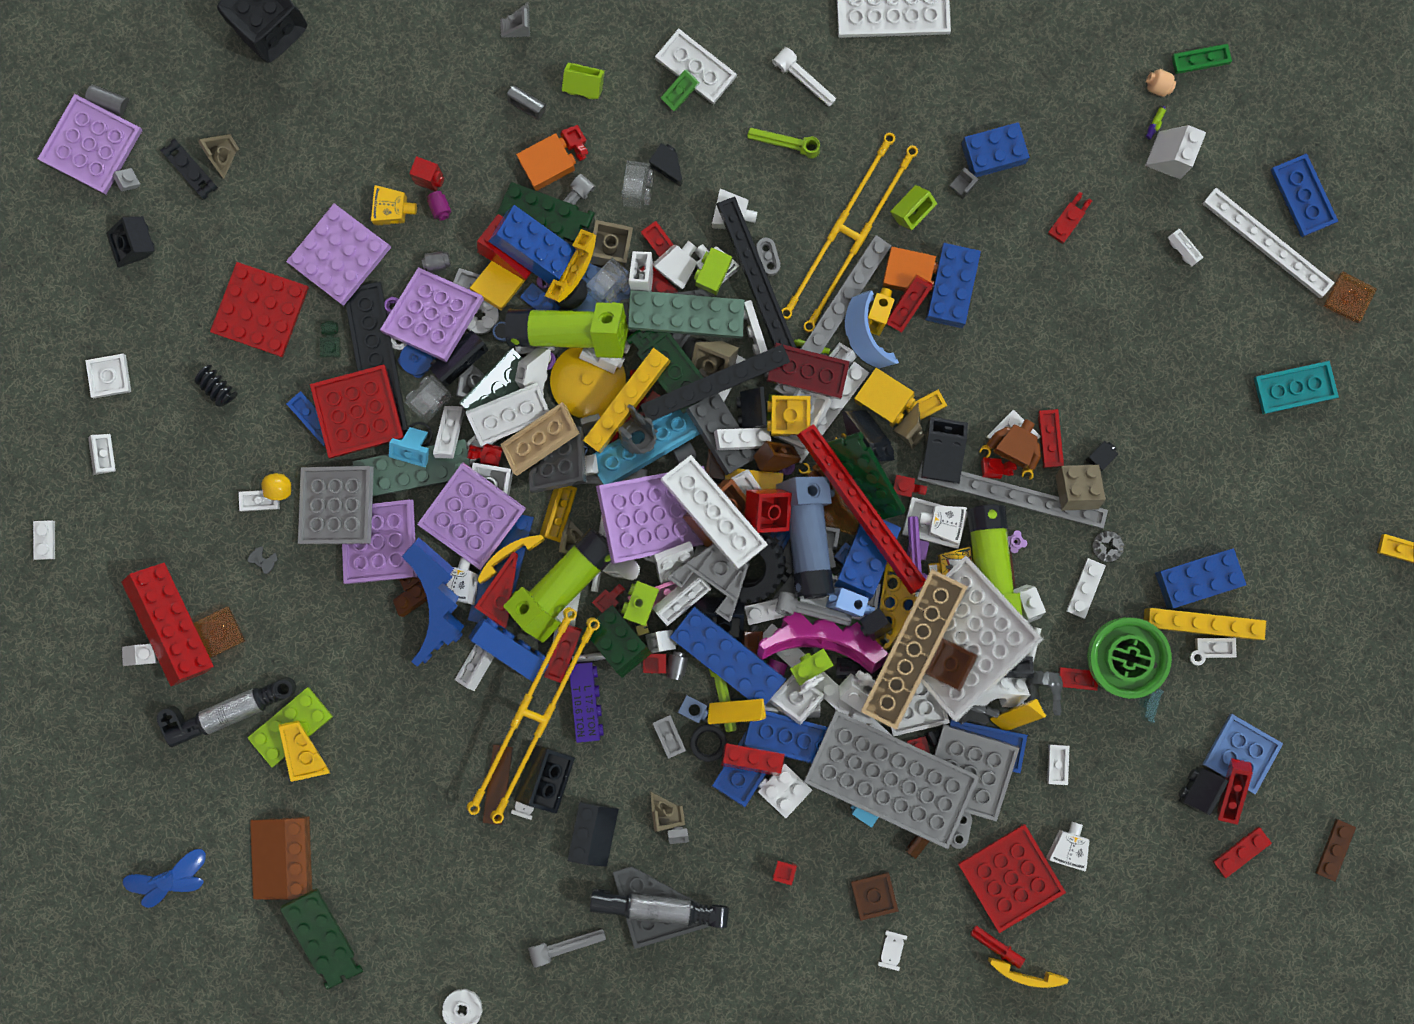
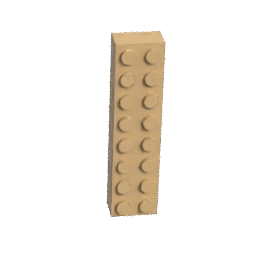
(914, 649)

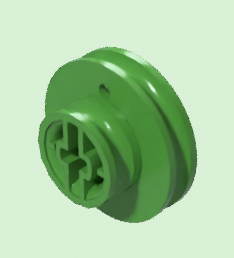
(1141, 677)

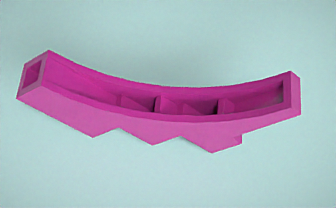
(850, 641)

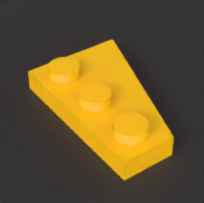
(300, 753)

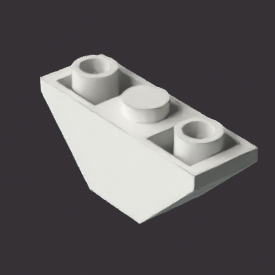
(533, 368)

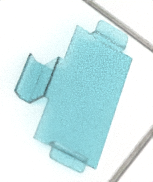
(1152, 704)

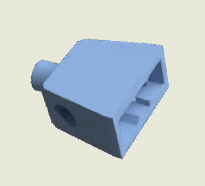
(844, 602)

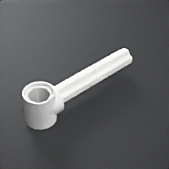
(787, 60)

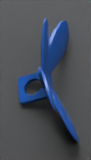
(177, 879)

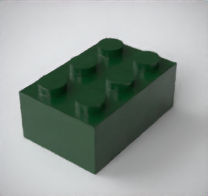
(618, 642)

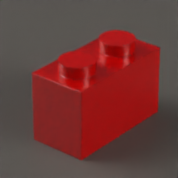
(426, 174)

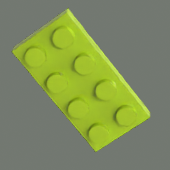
(305, 708)

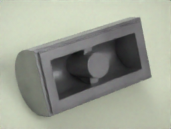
(107, 100)
(526, 102)

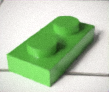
(680, 90)

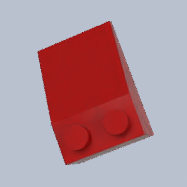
(494, 254)

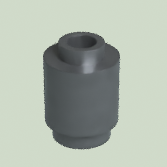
(436, 261)
(676, 665)

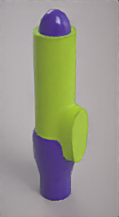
(1156, 123)

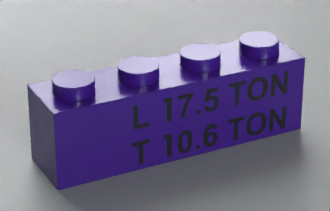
(585, 703)

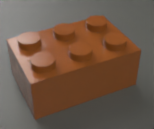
(734, 494)

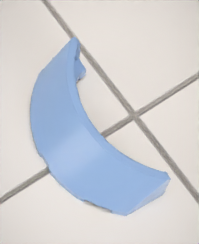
(859, 333)

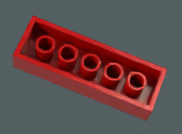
(167, 624)

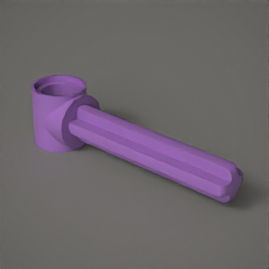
(914, 544)

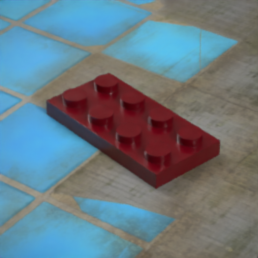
(811, 372)

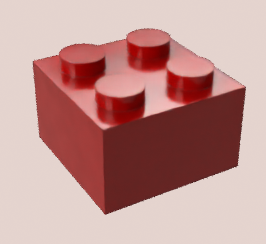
(768, 509)

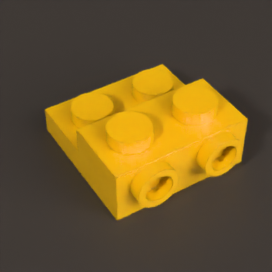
(788, 415)

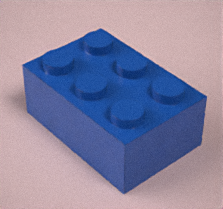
(995, 150)

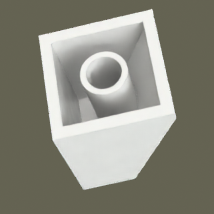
(1175, 150)

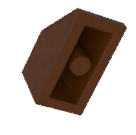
(776, 456)

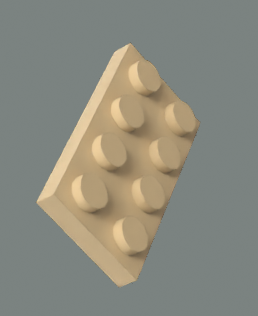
(539, 438)

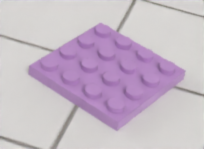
(90, 144)
(338, 254)
(432, 314)
(471, 516)
(390, 538)

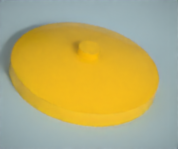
(584, 386)

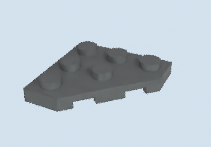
(561, 467)

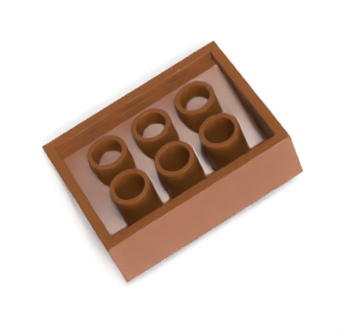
(281, 858)

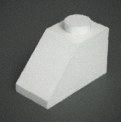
(660, 641)
(138, 655)

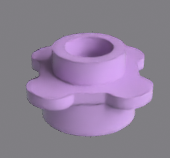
(1020, 542)

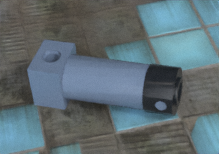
(809, 536)

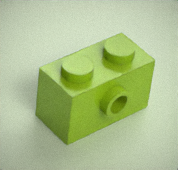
(583, 81)
(913, 207)
(713, 271)
(640, 603)
(811, 666)

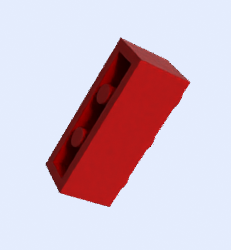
(752, 759)
(1235, 792)

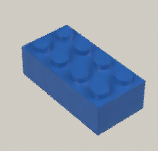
(532, 245)
(953, 285)
(863, 564)
(1200, 579)
(507, 649)

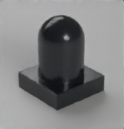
(933, 737)

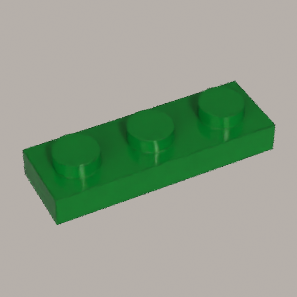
(1201, 58)

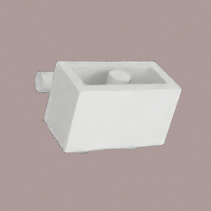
(855, 690)

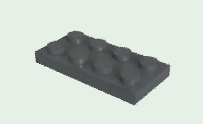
(713, 415)

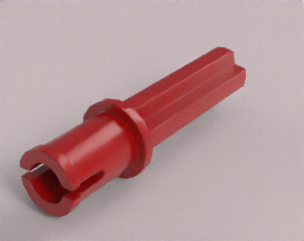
(998, 947)

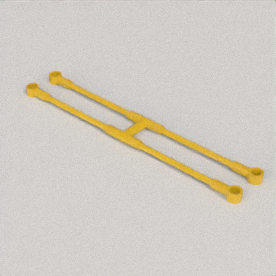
(849, 232)
(523, 711)

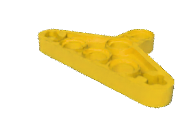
(897, 612)

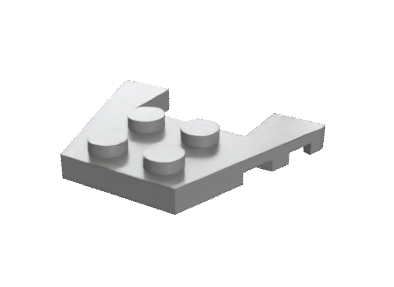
(717, 571)

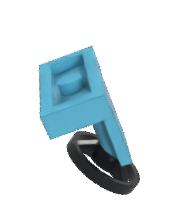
(410, 447)

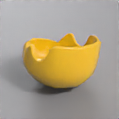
(276, 486)

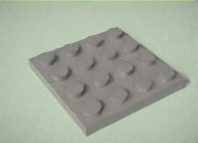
(335, 505)
(984, 757)

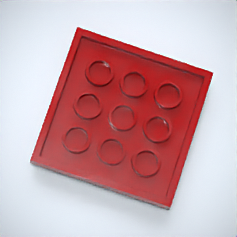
(259, 309)
(356, 411)
(1011, 878)

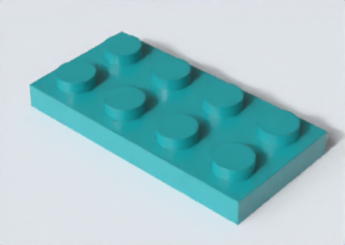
(1296, 387)

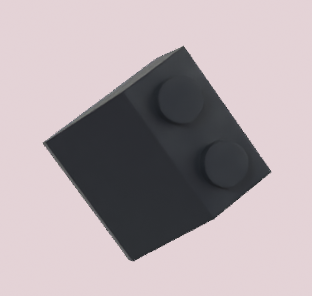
(130, 240)
(752, 408)
(1202, 790)

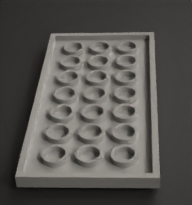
(891, 779)

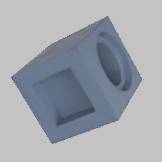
(684, 709)

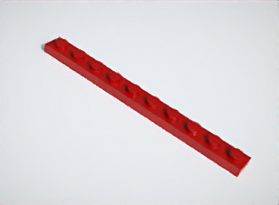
(862, 509)

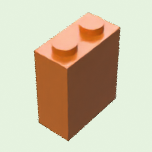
(546, 161)
(903, 267)

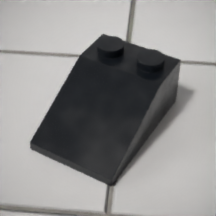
(861, 421)

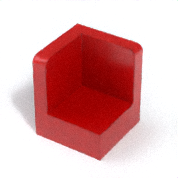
(655, 663)
(784, 872)

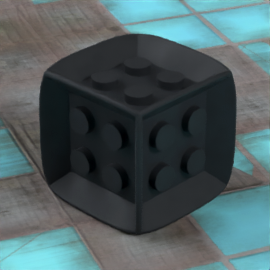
(264, 25)

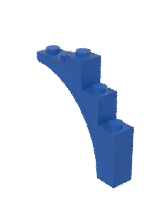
(434, 575)

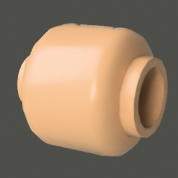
(1160, 83)

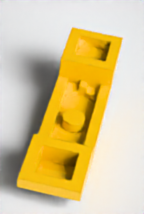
(576, 267)
(489, 570)
(1049, 980)

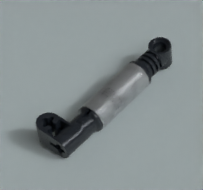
(222, 714)
(658, 909)

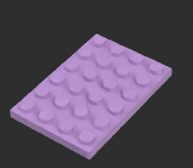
(642, 518)

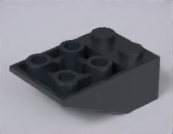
(944, 449)

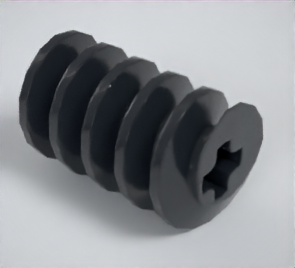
(213, 387)

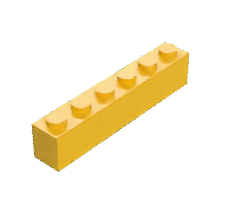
(630, 394)
(1206, 624)

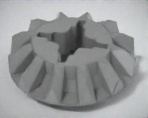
(1100, 550)

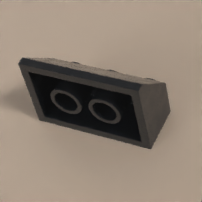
(466, 353)
(708, 607)
(544, 779)
(593, 834)

